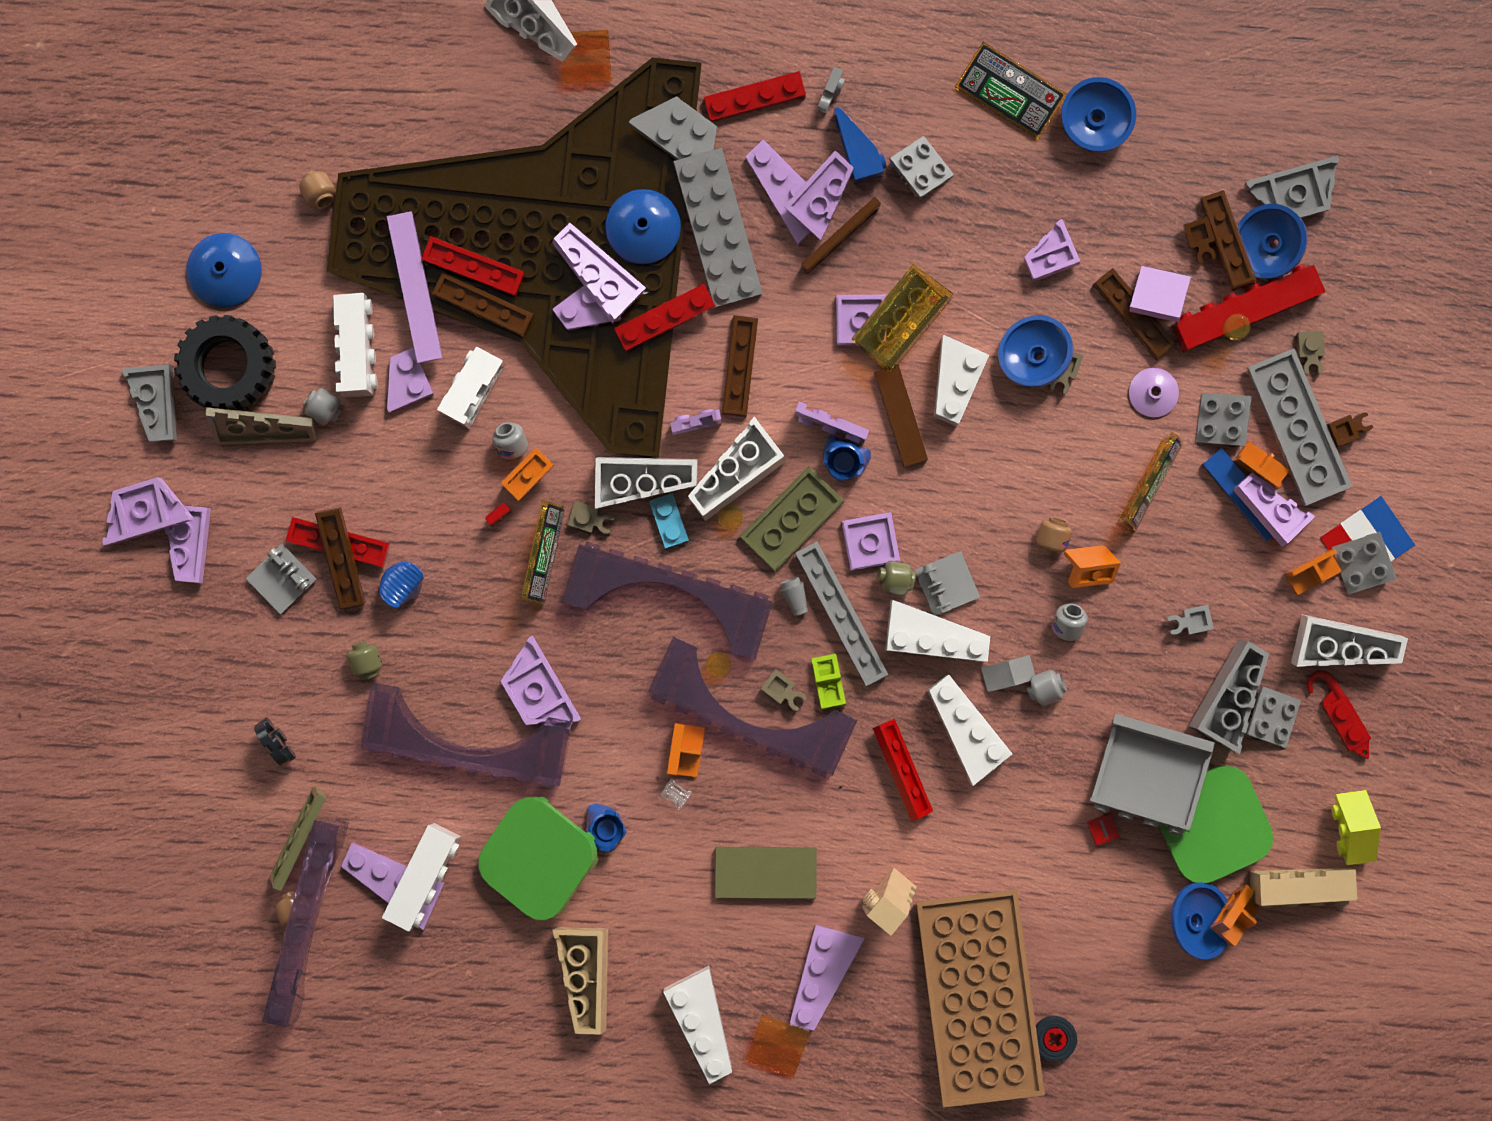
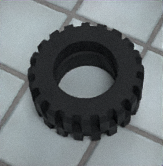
(197, 346)

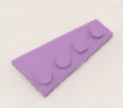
(779, 183)
(382, 875)
(823, 971)

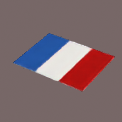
(1372, 519)

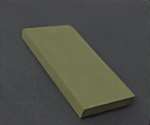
(791, 519)
(297, 838)
(766, 872)

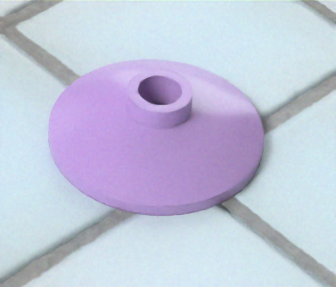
(1141, 395)

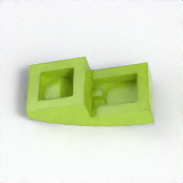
(828, 682)

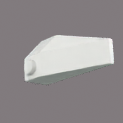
(535, 21)

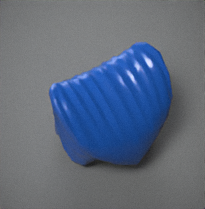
(845, 459)
(400, 584)
(605, 826)

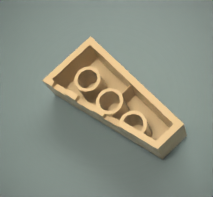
(1303, 886)
(890, 901)
(585, 968)

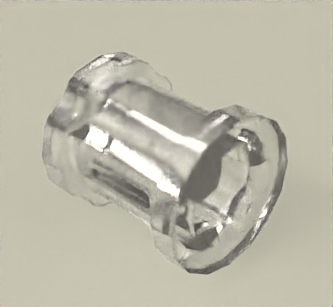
(675, 794)

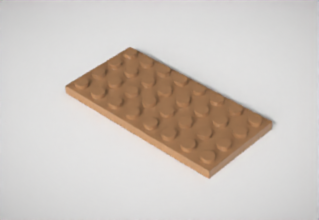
(980, 998)

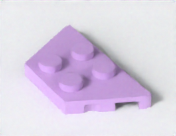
(143, 510)
(536, 687)

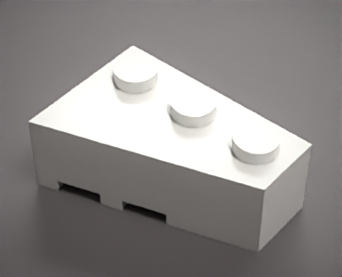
(957, 376)
(471, 387)

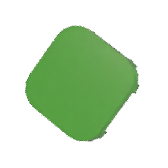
(1225, 830)
(537, 858)

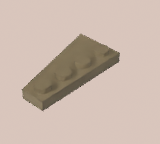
(244, 427)

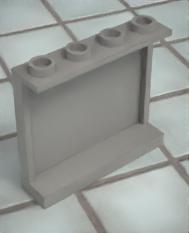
(1152, 774)

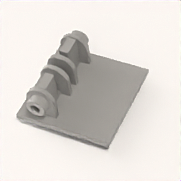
(920, 167)
(1223, 419)
(1364, 563)
(281, 578)
(947, 583)
(1273, 716)

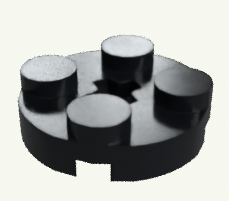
(274, 741)

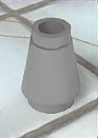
(794, 594)

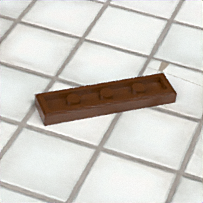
(841, 235)
(1228, 240)
(482, 304)
(1144, 327)
(740, 366)
(901, 417)
(340, 558)

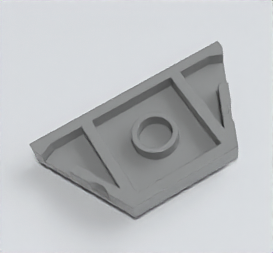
(676, 129)
(1302, 188)

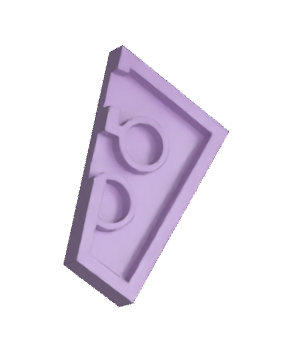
(820, 195)
(852, 431)
(1273, 511)
(189, 545)

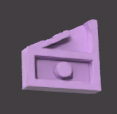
(1052, 254)
(580, 311)
(406, 381)
(705, 419)

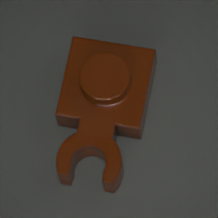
(1199, 235)
(1346, 429)

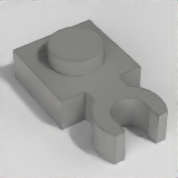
(833, 85)
(1194, 620)

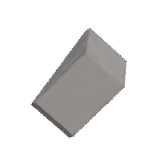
(1008, 673)

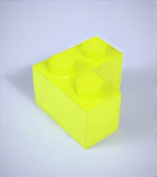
(1357, 827)

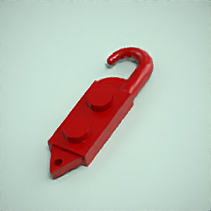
(1342, 714)

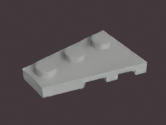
(154, 396)

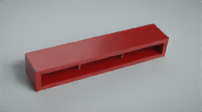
(1255, 304)

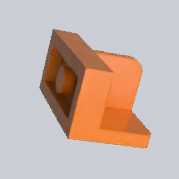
(1260, 463)
(527, 474)
(1092, 566)
(1313, 572)
(685, 750)
(1236, 916)

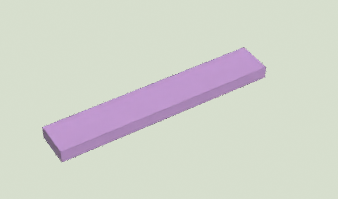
(414, 287)

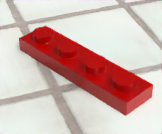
(755, 96)
(473, 266)
(665, 317)
(363, 548)
(902, 769)

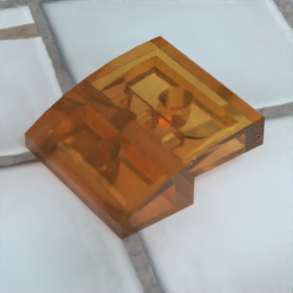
(589, 59)
(777, 1045)

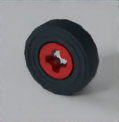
(1067, 1040)

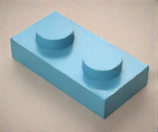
(669, 521)

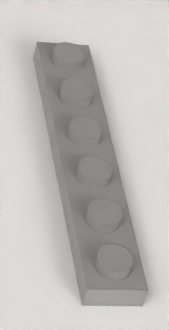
(841, 613)

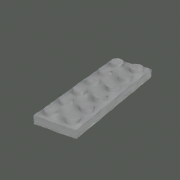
(718, 227)
(1299, 427)

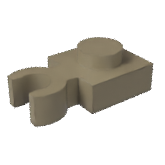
(1311, 346)
(1070, 373)
(586, 517)
(780, 687)

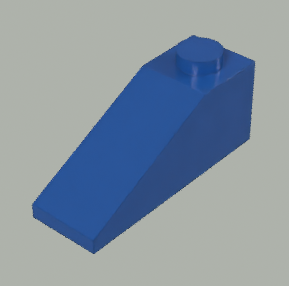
(859, 150)

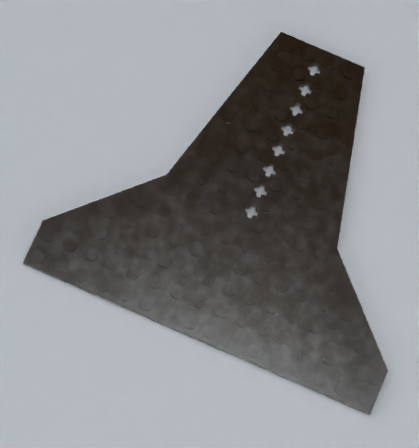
(536, 196)

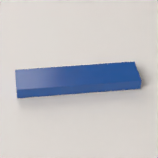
(1228, 476)

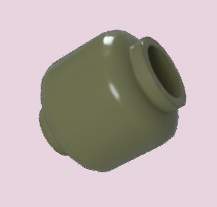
(896, 578)
(364, 660)

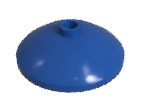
(1101, 98)
(1266, 225)
(648, 243)
(237, 279)
(1031, 338)
(1192, 917)

